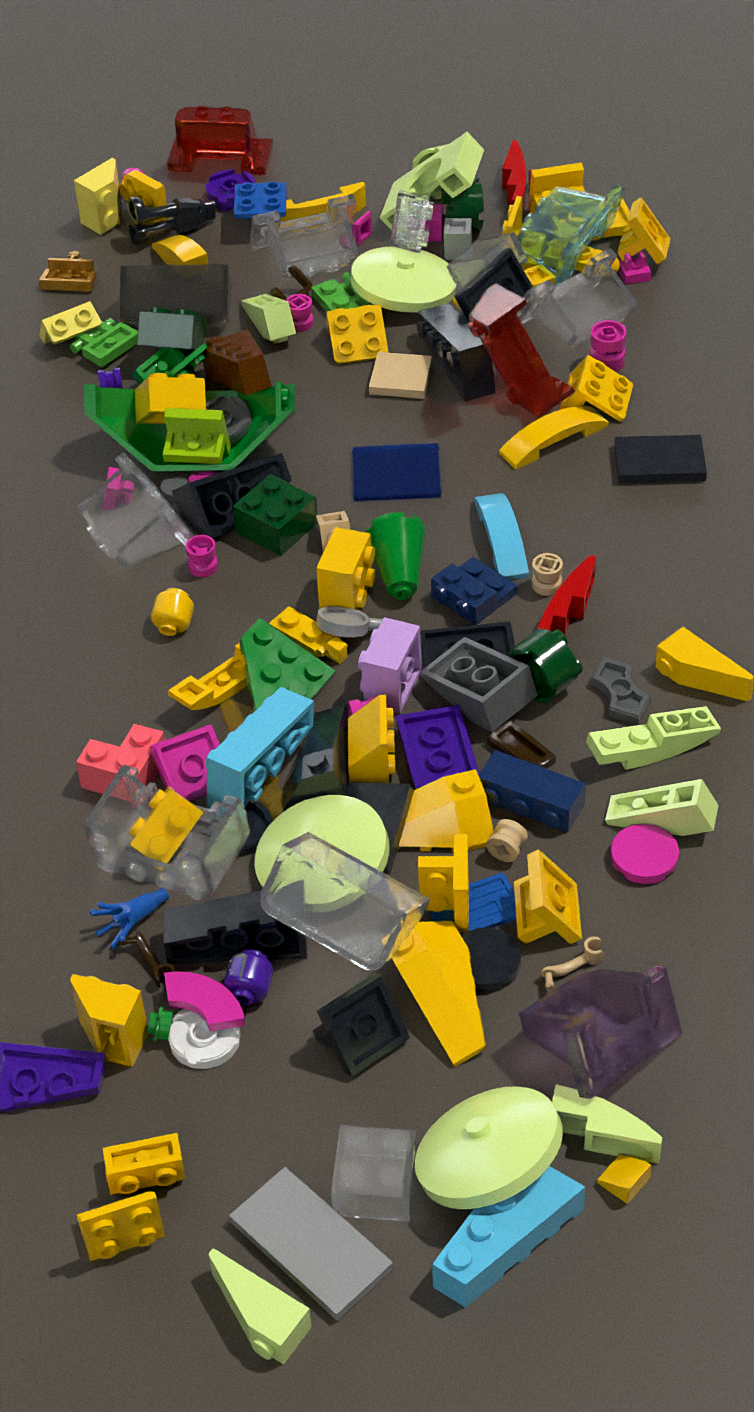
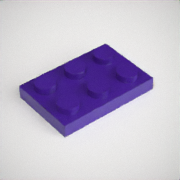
(435, 744)

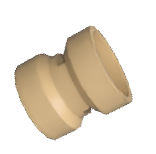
(547, 574)

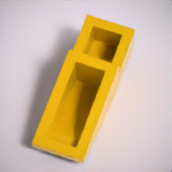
(180, 251)

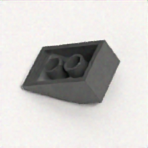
(481, 682)

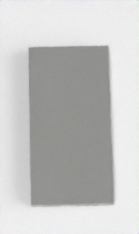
(311, 1243)

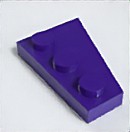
(47, 1075)

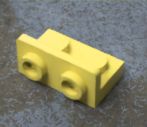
(69, 324)

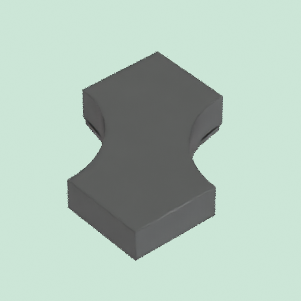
(625, 699)

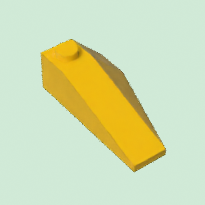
(448, 808)
(441, 980)

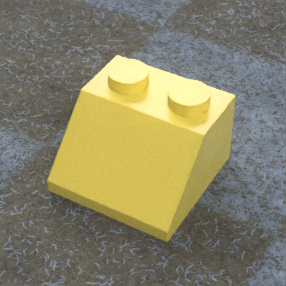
(99, 197)

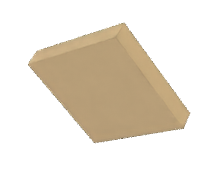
(400, 375)

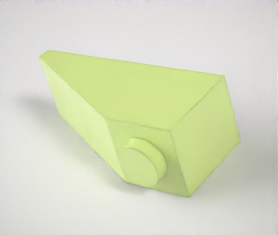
(270, 316)
(677, 808)
(266, 1314)

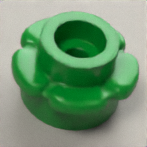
(160, 1024)

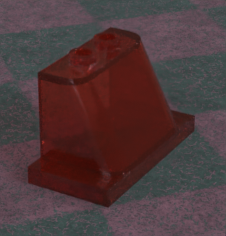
(218, 135)

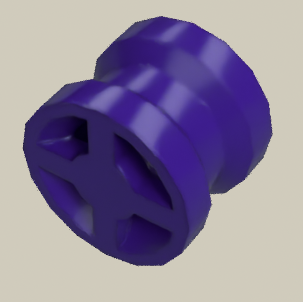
(110, 379)

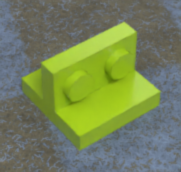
(195, 436)

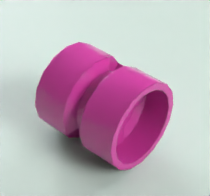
(609, 343)

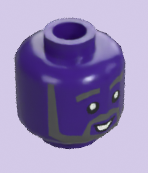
(249, 976)

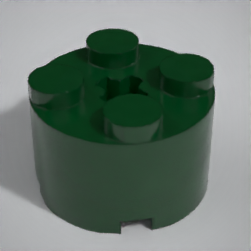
(466, 204)
(549, 662)

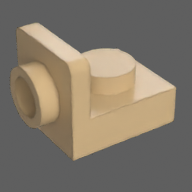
(327, 522)

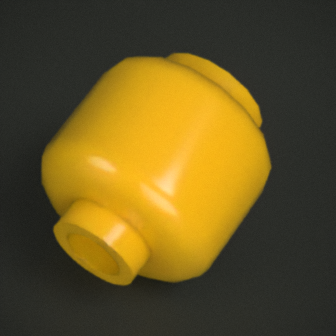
(172, 611)

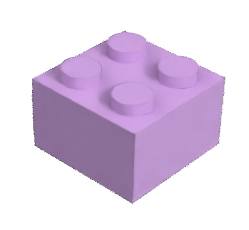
(391, 662)

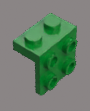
(171, 362)

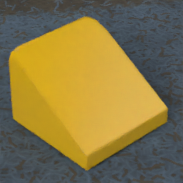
(625, 1177)

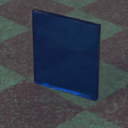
(396, 472)

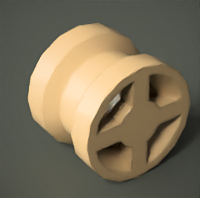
(506, 841)

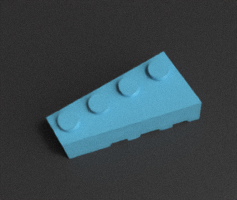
(258, 747)
(505, 1234)

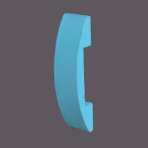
(503, 535)

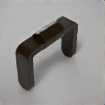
(302, 280)

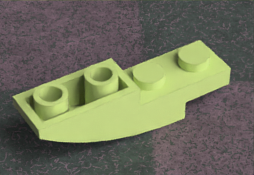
(659, 739)

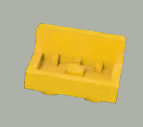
(165, 825)
(143, 1164)

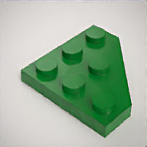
(279, 662)

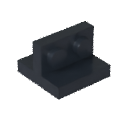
(361, 1025)

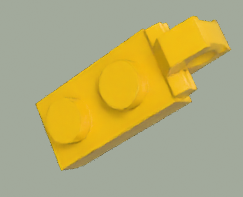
(307, 635)

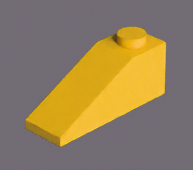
(702, 667)

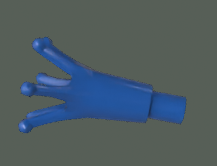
(129, 913)

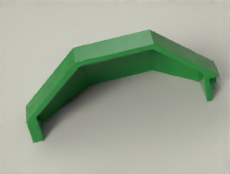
(116, 414)

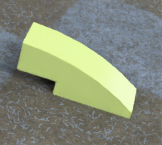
(606, 1126)

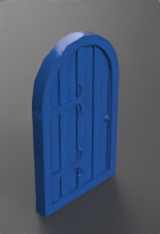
(489, 904)

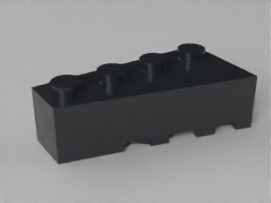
(457, 351)
(227, 927)

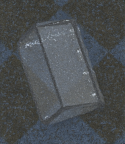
(340, 901)

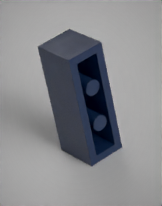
(532, 791)

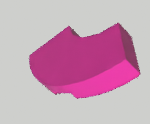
(204, 997)

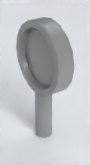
(345, 621)

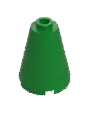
(398, 552)

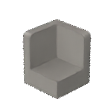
(457, 236)

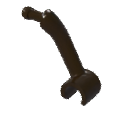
(147, 955)

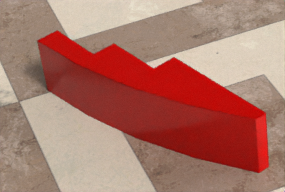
(514, 175)
(570, 598)

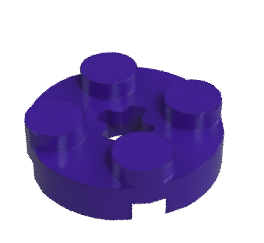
(222, 187)

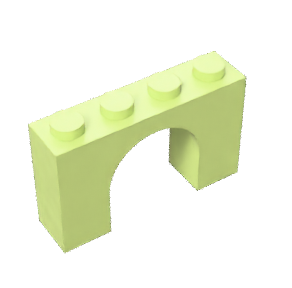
(450, 168)

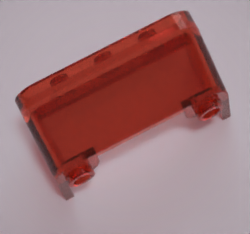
(513, 352)

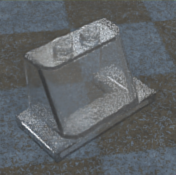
(310, 242)
(580, 301)
(132, 516)

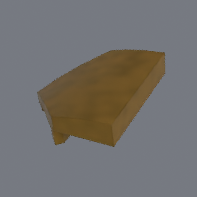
(69, 274)

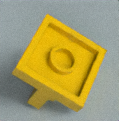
(546, 179)
(644, 232)
(447, 882)
(546, 901)

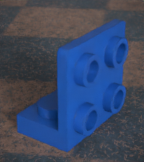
(259, 199)

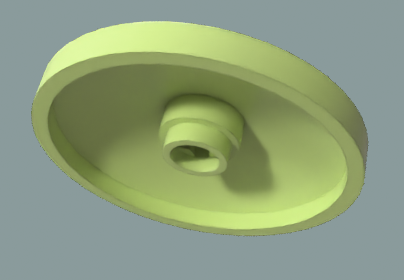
(402, 279)
(334, 818)
(488, 1147)

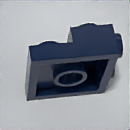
(472, 589)

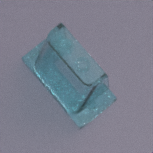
(566, 225)

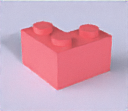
(102, 761)

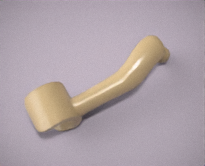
(589, 956)

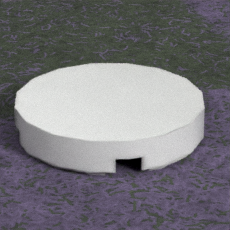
(197, 1046)

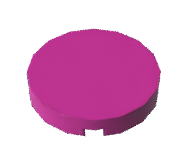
(644, 853)

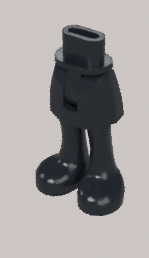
(184, 212)

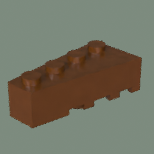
(236, 363)

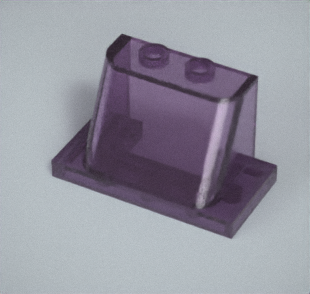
(604, 1023)

